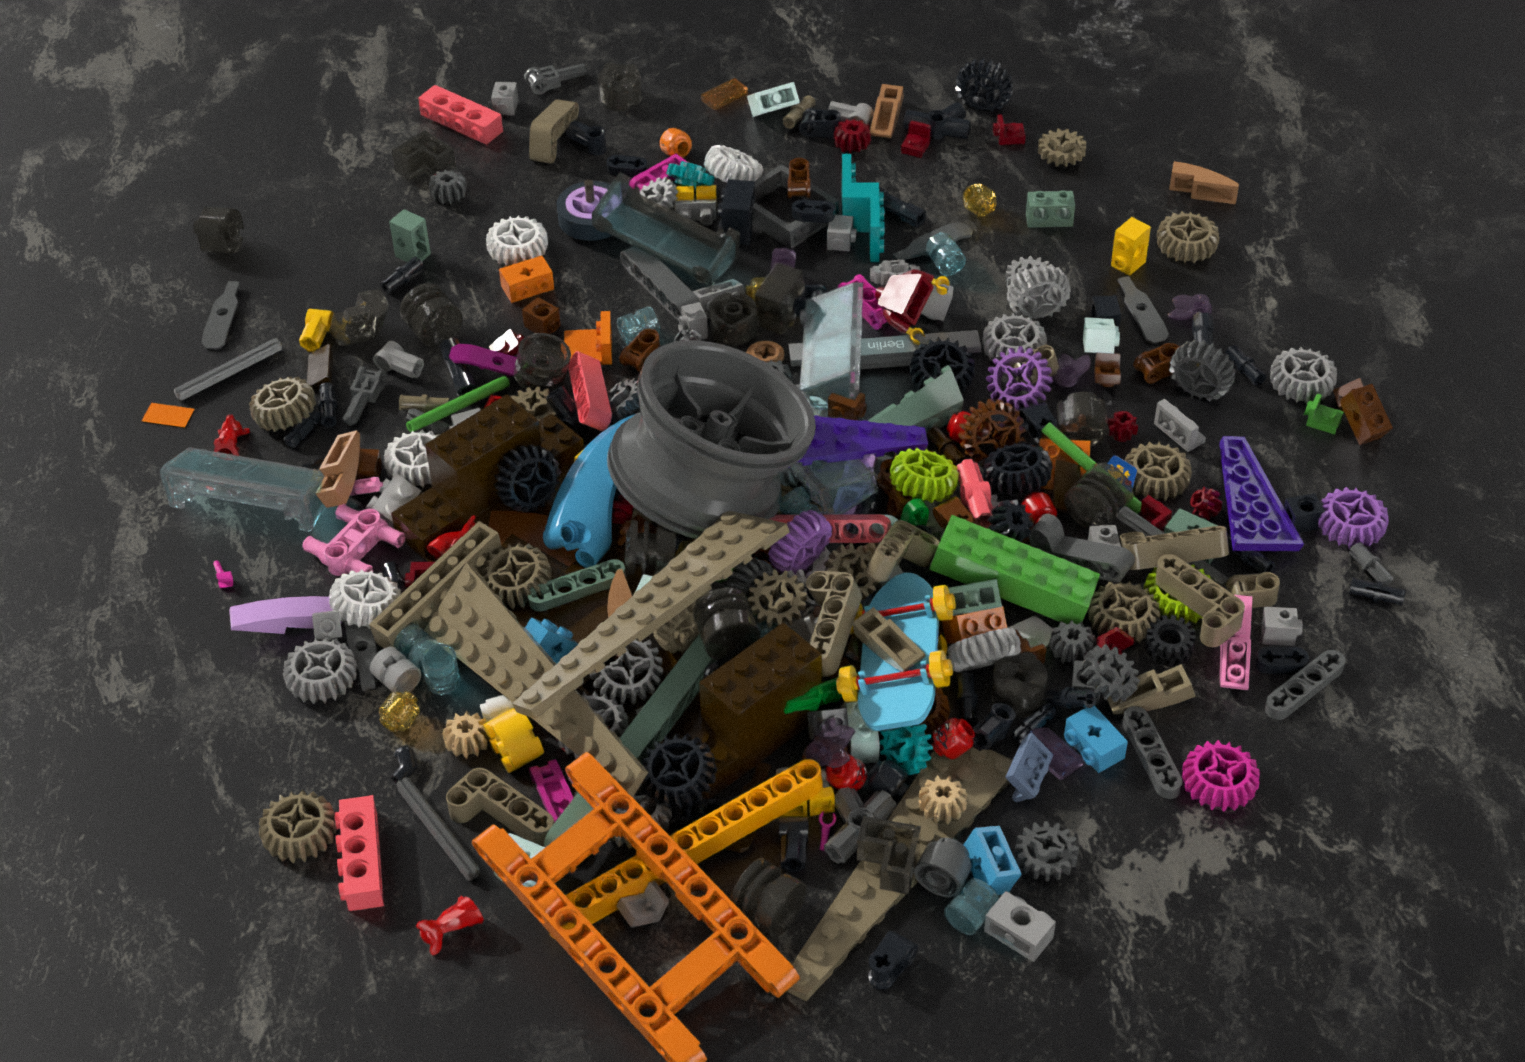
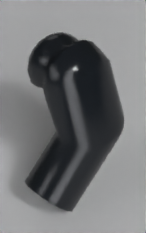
(407, 763)

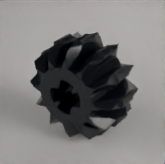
(1011, 520)

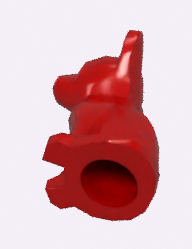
(228, 436)
(445, 541)
(456, 917)

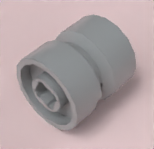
(395, 670)

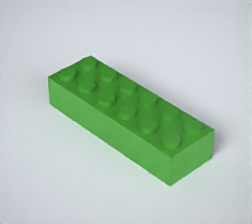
(1022, 572)

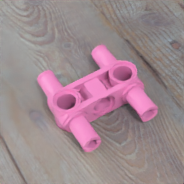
(353, 541)

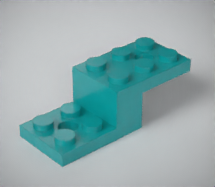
(864, 204)

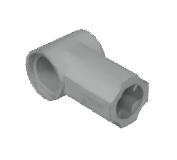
(859, 112)
(393, 357)

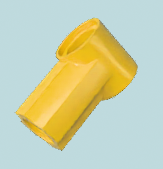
(316, 327)

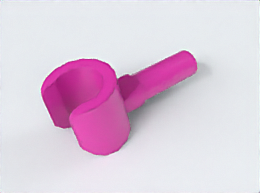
(225, 579)
(825, 830)

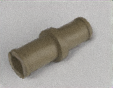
(797, 110)
(421, 403)

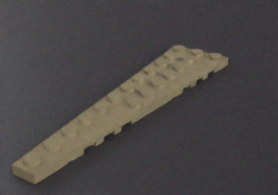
(668, 593)
(511, 661)
(861, 900)

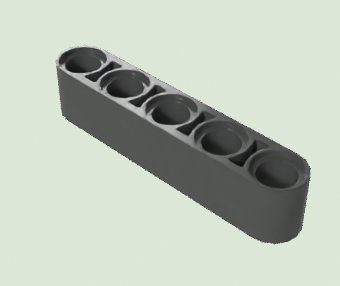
(658, 280)

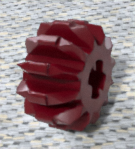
(852, 135)

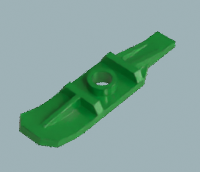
(815, 697)

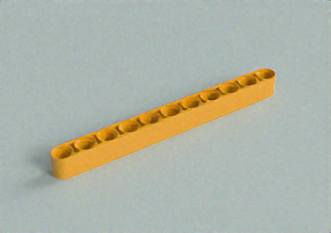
(697, 838)

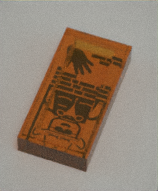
(724, 94)

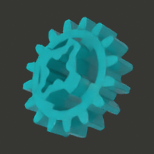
(690, 174)
(907, 747)

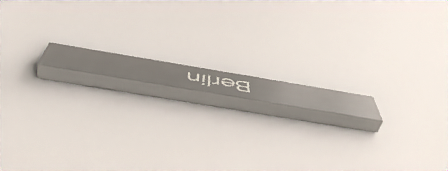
(900, 344)

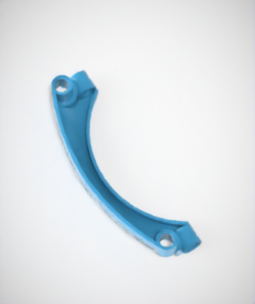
(584, 504)

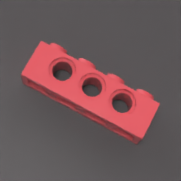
(460, 114)
(367, 890)

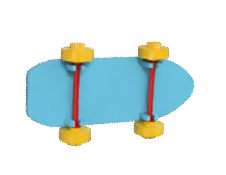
(883, 693)

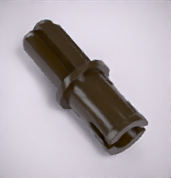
(946, 446)

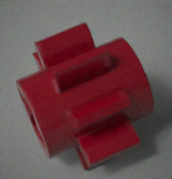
(1122, 426)
(1206, 503)

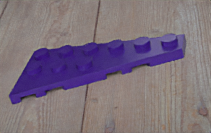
(852, 439)
(1253, 506)

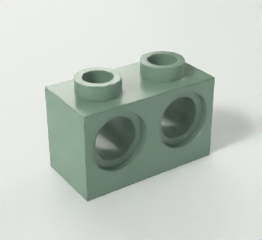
(1050, 209)

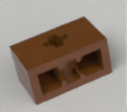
(1366, 414)

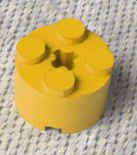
(514, 739)

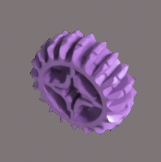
(1025, 370)
(1353, 517)
(803, 543)

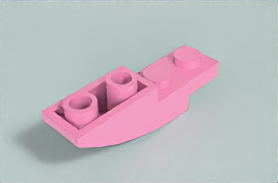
(1236, 653)

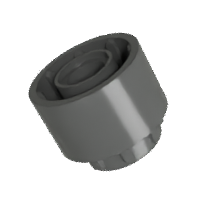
(943, 867)

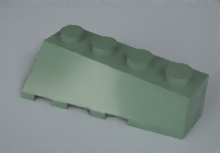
(928, 406)

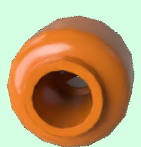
(675, 142)

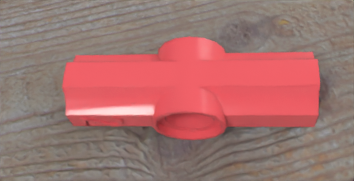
(975, 492)

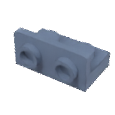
(1028, 768)

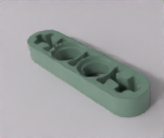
(575, 582)

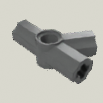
(851, 811)

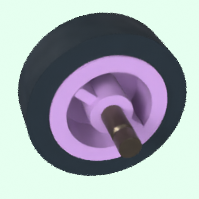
(575, 209)

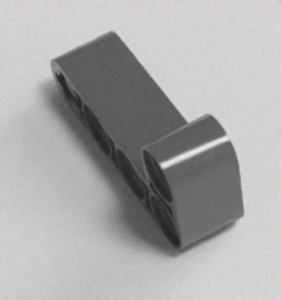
(1107, 560)

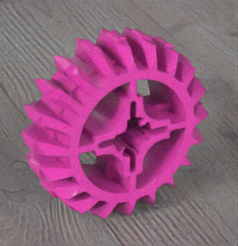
(1223, 770)

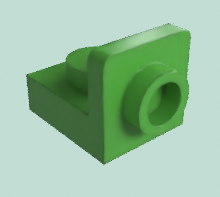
(1322, 417)

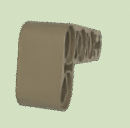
(548, 128)
(901, 542)
(1187, 545)
(839, 602)
(1219, 608)
(487, 792)

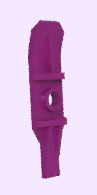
(483, 358)

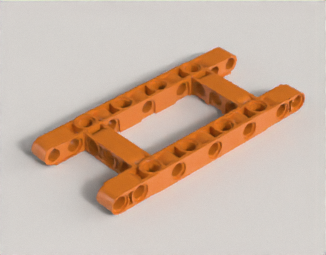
(593, 951)

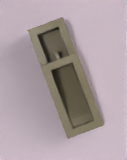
(887, 640)
(1157, 691)

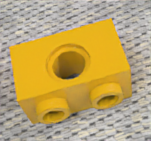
(1130, 246)

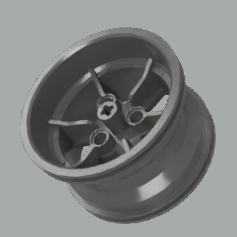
(708, 436)

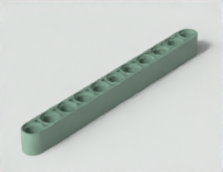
(651, 723)

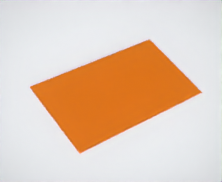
(167, 415)

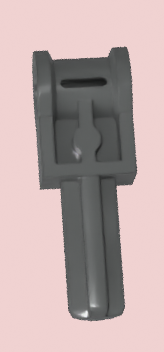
(549, 78)
(364, 389)

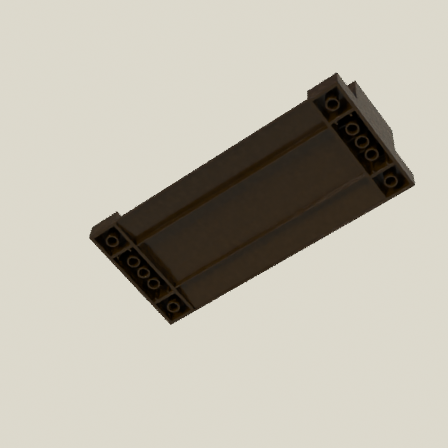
(737, 705)

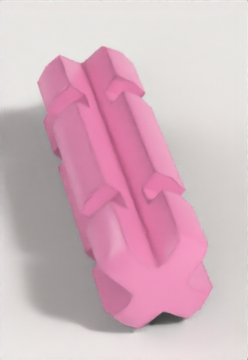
(366, 486)

